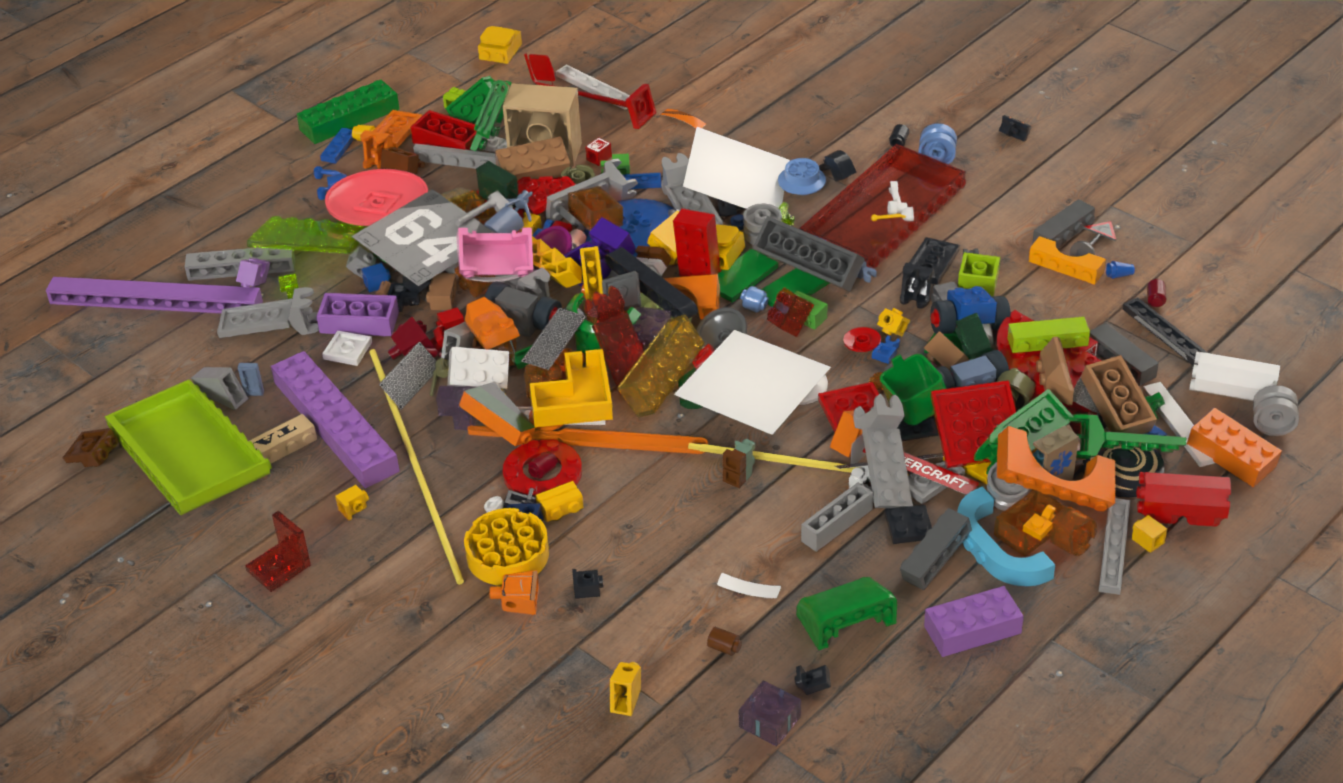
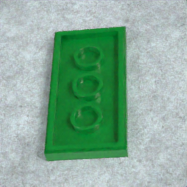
(744, 273)
(794, 281)

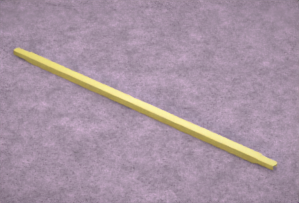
(775, 458)

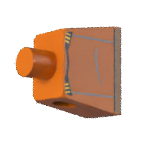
(518, 592)

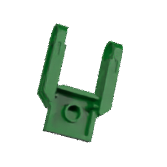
(491, 115)

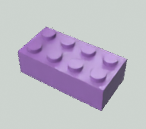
(358, 314)
(973, 621)

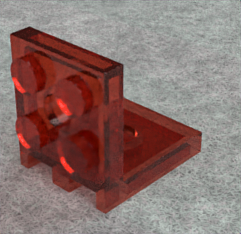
(289, 555)

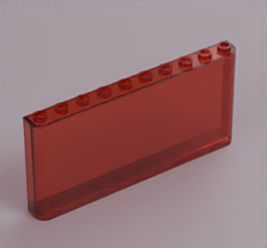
(921, 184)

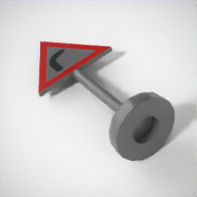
(1082, 248)

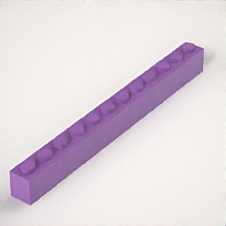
(149, 295)

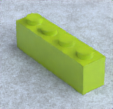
(1037, 334)

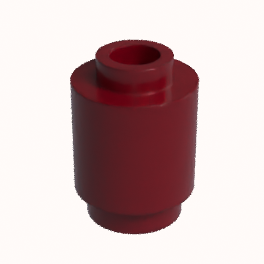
(542, 465)

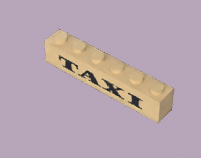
(285, 438)

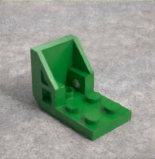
(469, 104)

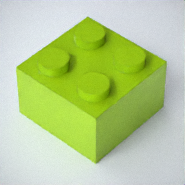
(979, 271)

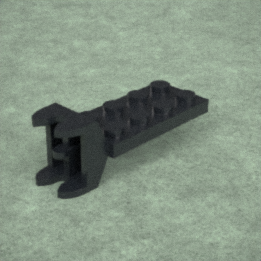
(925, 270)

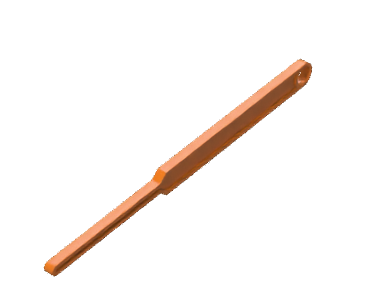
(609, 439)

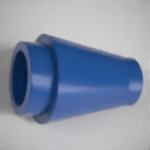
(1119, 269)

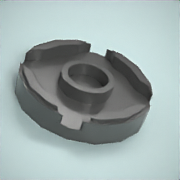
(571, 218)

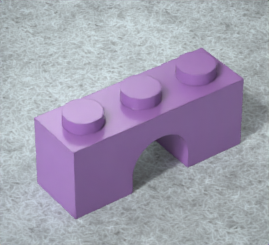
(252, 272)

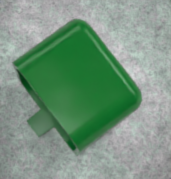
(912, 383)

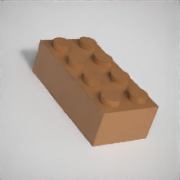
(534, 159)
(1118, 396)

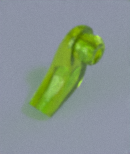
(786, 218)

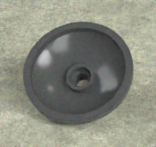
(719, 325)

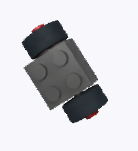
(523, 307)

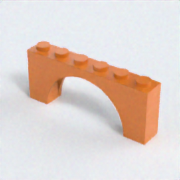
(702, 290)
(1020, 467)

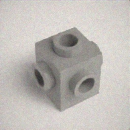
(360, 259)

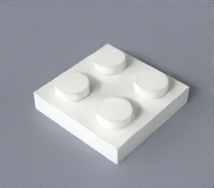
(347, 348)

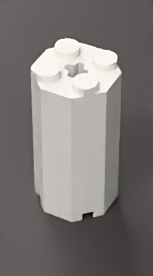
(1231, 376)

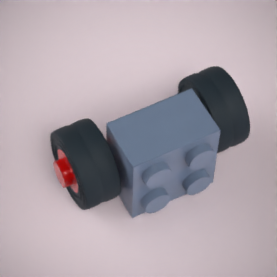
(976, 371)

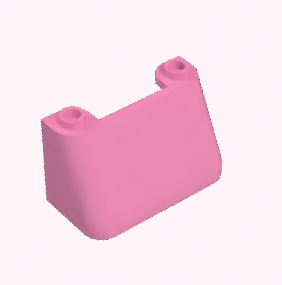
(494, 253)

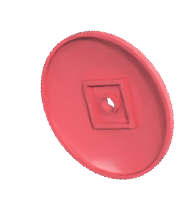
(372, 195)

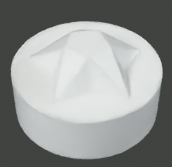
(493, 504)

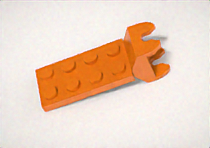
(387, 134)

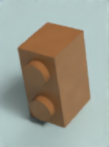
(442, 291)
(944, 351)

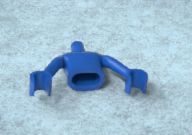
(318, 173)

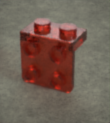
(789, 312)

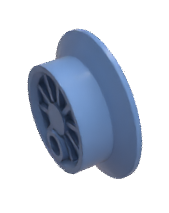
(801, 177)

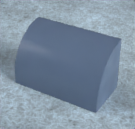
(505, 221)

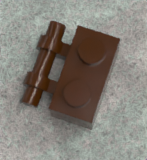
(400, 160)

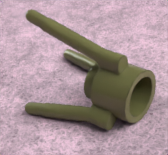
(441, 370)

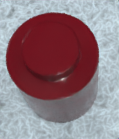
(1156, 293)

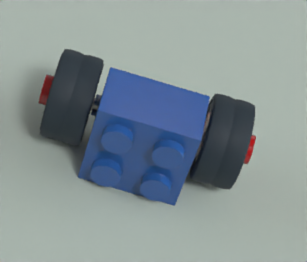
(966, 302)

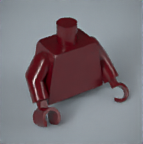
(408, 336)

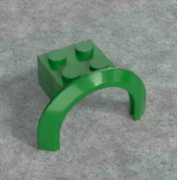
(585, 335)

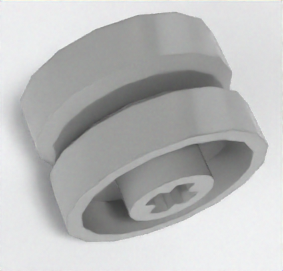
(755, 217)
(1275, 410)
(1004, 493)

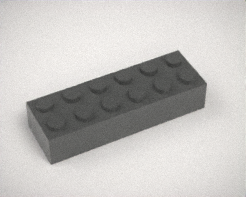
(808, 253)

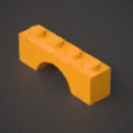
(1086, 267)

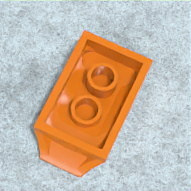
(489, 323)

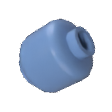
(754, 299)

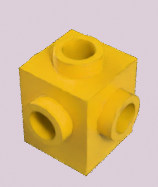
(893, 322)

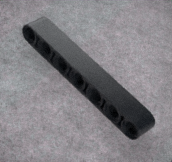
(652, 284)

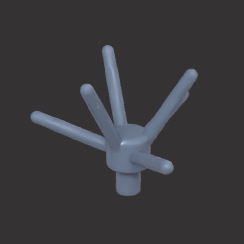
(521, 202)

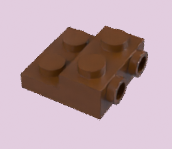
(91, 447)

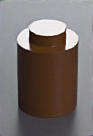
(724, 641)

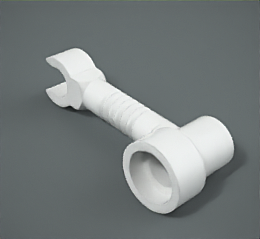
(895, 206)

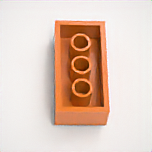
(1234, 447)

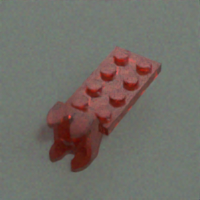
(614, 332)

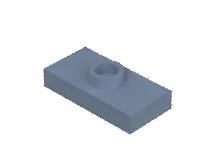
(251, 379)

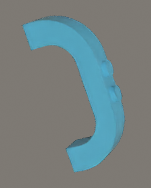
(1006, 568)

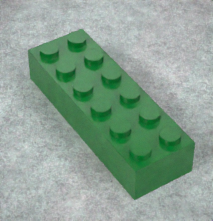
(347, 111)

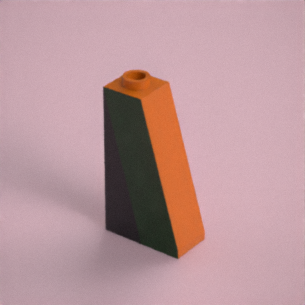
(498, 413)

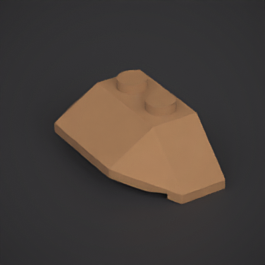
(1054, 371)

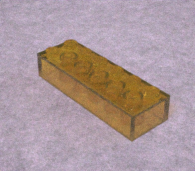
(661, 366)

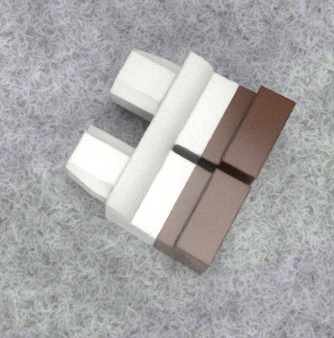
(654, 258)

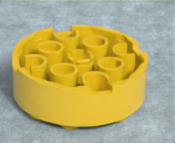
(506, 544)

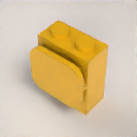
(499, 44)
(664, 238)
(730, 245)

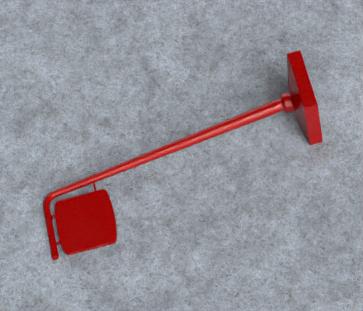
(639, 104)

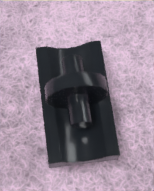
(1014, 128)

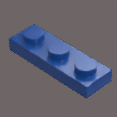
(337, 146)

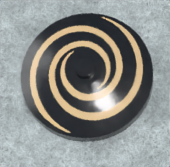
(1128, 465)

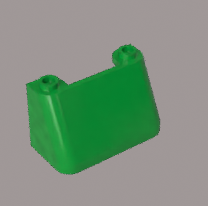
(844, 606)

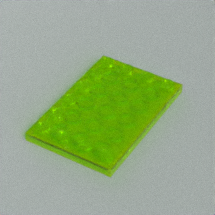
(306, 235)

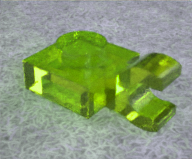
(288, 284)

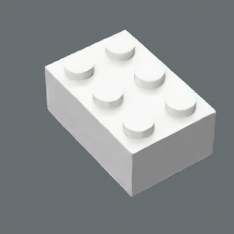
(477, 367)

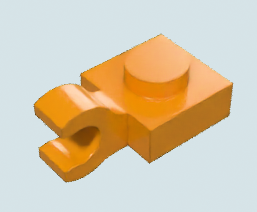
(1038, 525)

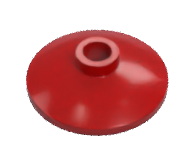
(862, 339)

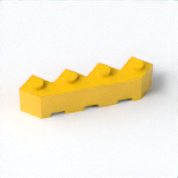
(560, 268)

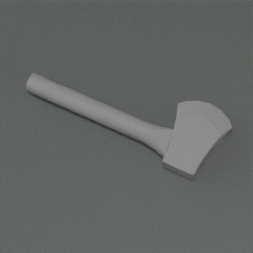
(495, 200)

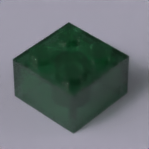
(973, 335)

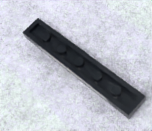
(1163, 329)

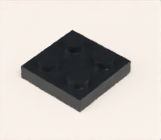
(908, 523)

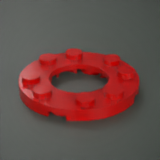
(522, 455)

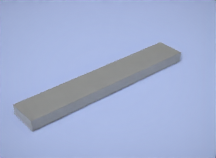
(1114, 547)

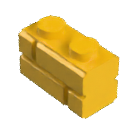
(560, 501)

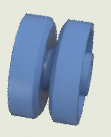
(938, 142)

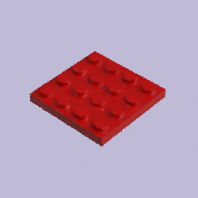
(968, 417)

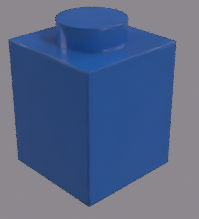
(374, 276)

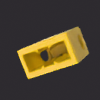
(625, 678)

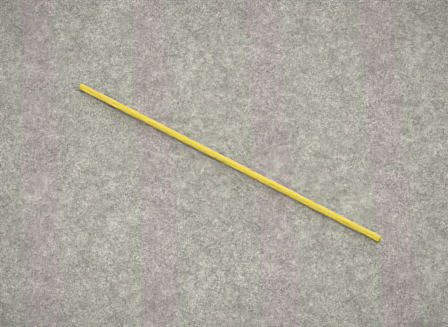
(430, 503)

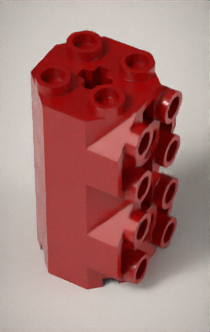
(1195, 497)

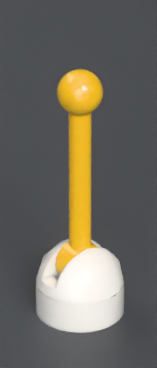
(907, 214)

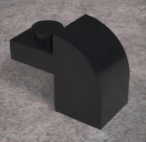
(839, 165)

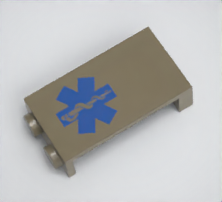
(1059, 453)

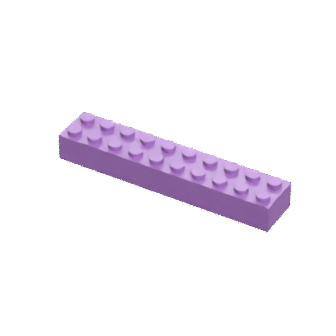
(335, 419)

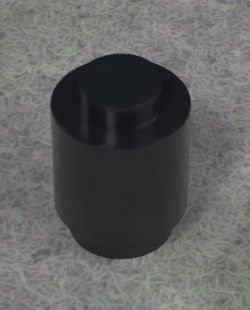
(899, 135)

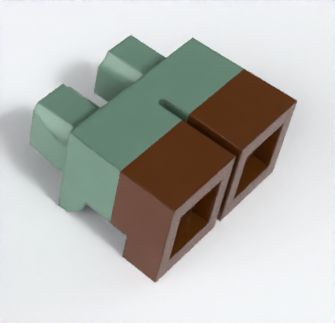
(738, 463)

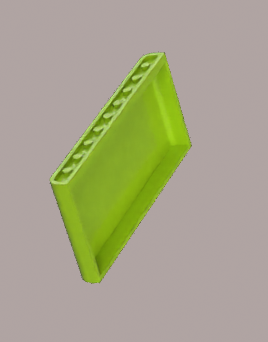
(187, 446)

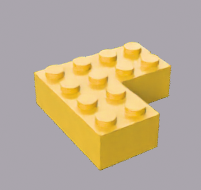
(579, 398)

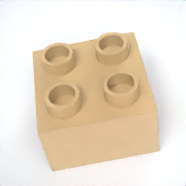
(541, 114)

